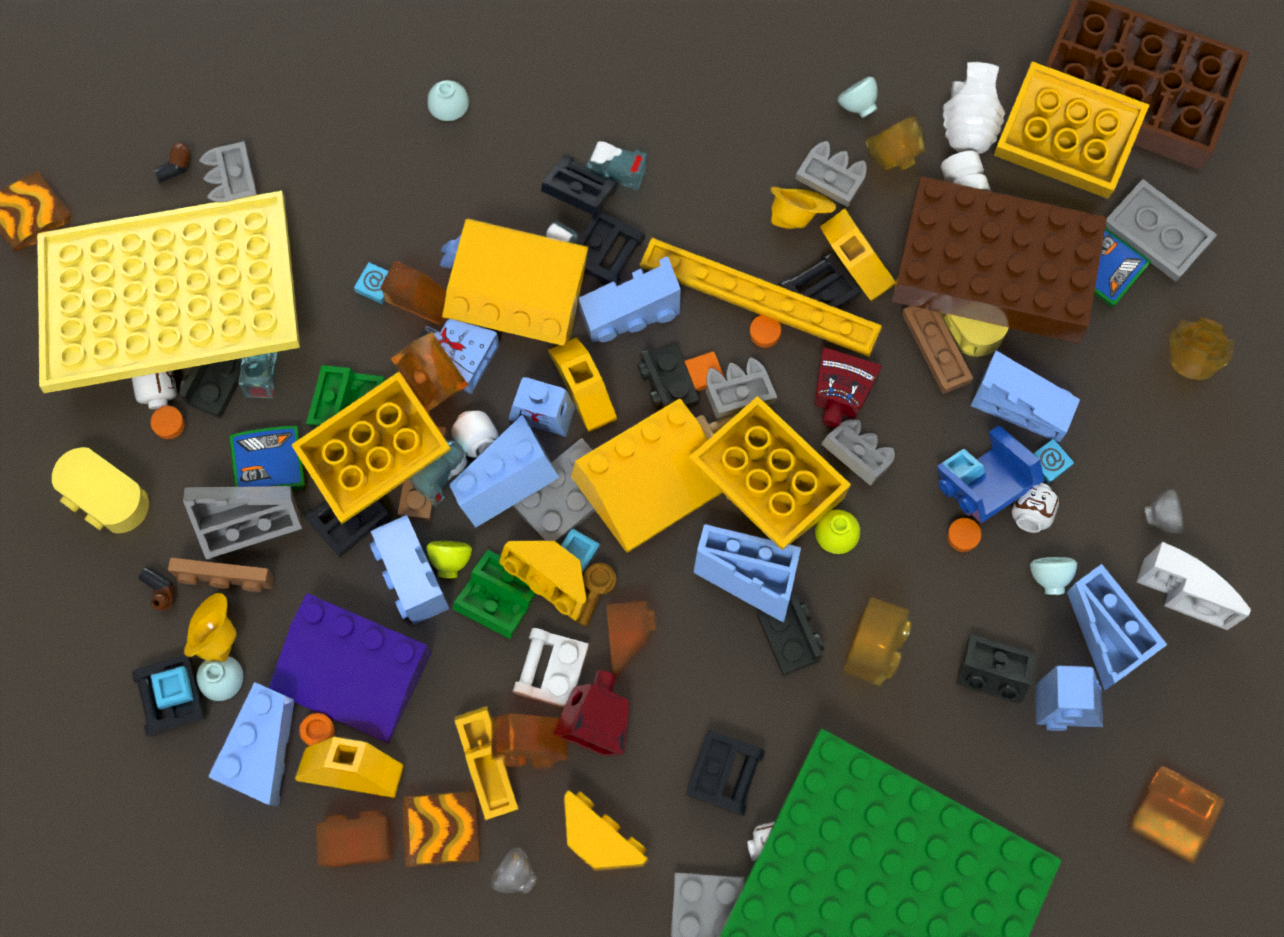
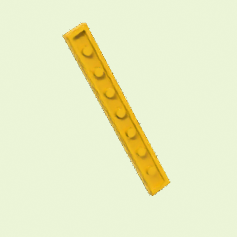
(765, 298)

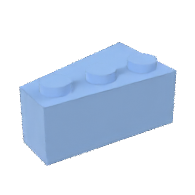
(633, 304)
(1024, 398)
(503, 474)
(748, 568)
(408, 571)
(1112, 626)
(1069, 699)
(257, 746)

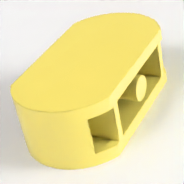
(974, 336)
(100, 491)

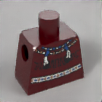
(843, 385)

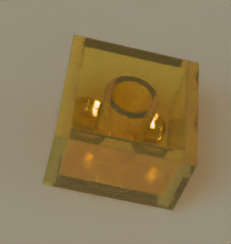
(876, 640)

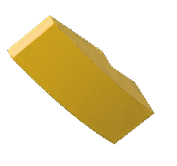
(488, 775)

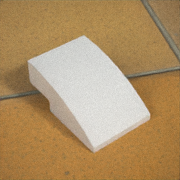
(1192, 587)

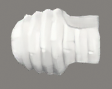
(974, 110)

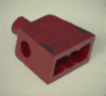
(595, 717)

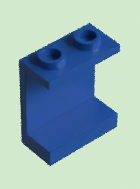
(1008, 475)

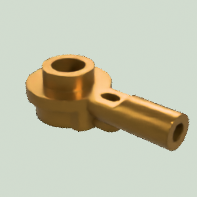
(599, 581)

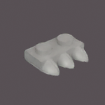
(232, 172)
(831, 175)
(739, 389)
(859, 451)

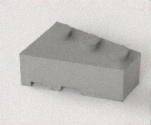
(240, 516)

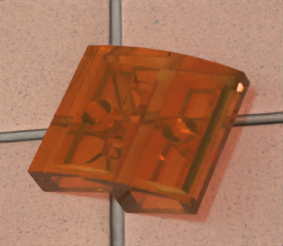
(1177, 814)

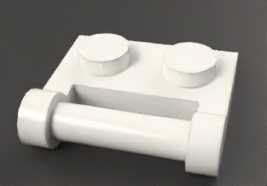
(562, 670)

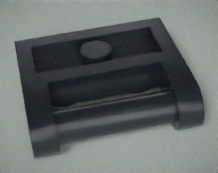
(579, 185)
(600, 238)
(834, 290)
(346, 535)
(177, 715)
(714, 768)

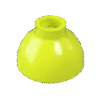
(837, 531)
(448, 557)

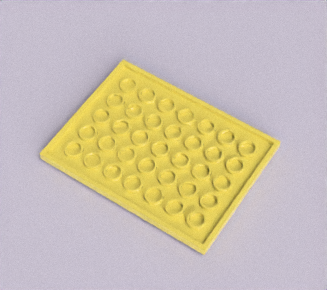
(165, 292)

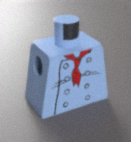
(467, 347)
(542, 406)

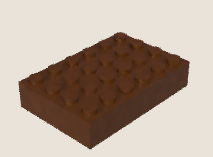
(1172, 69)
(1000, 260)

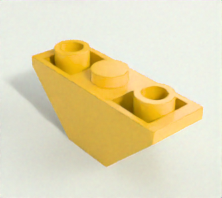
(857, 255)
(583, 384)
(548, 572)
(350, 767)
(597, 838)

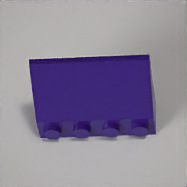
(349, 668)

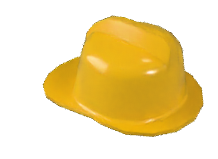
(797, 207)
(210, 630)

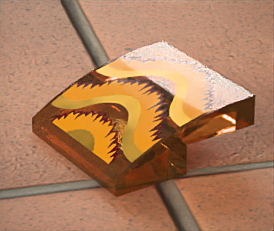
(29, 209)
(440, 829)

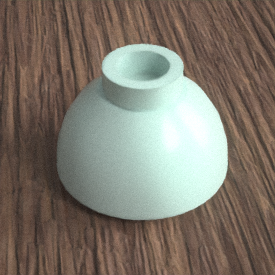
(860, 97)
(448, 100)
(1053, 573)
(220, 679)

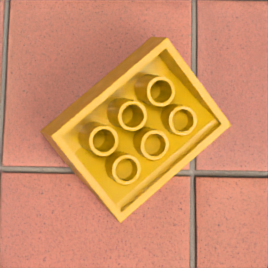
(1071, 130)
(516, 282)
(371, 447)
(770, 473)
(645, 477)

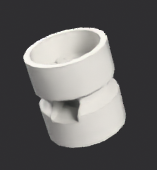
(965, 169)

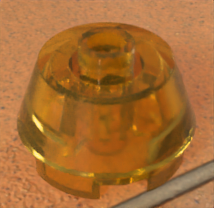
(898, 145)
(1199, 348)

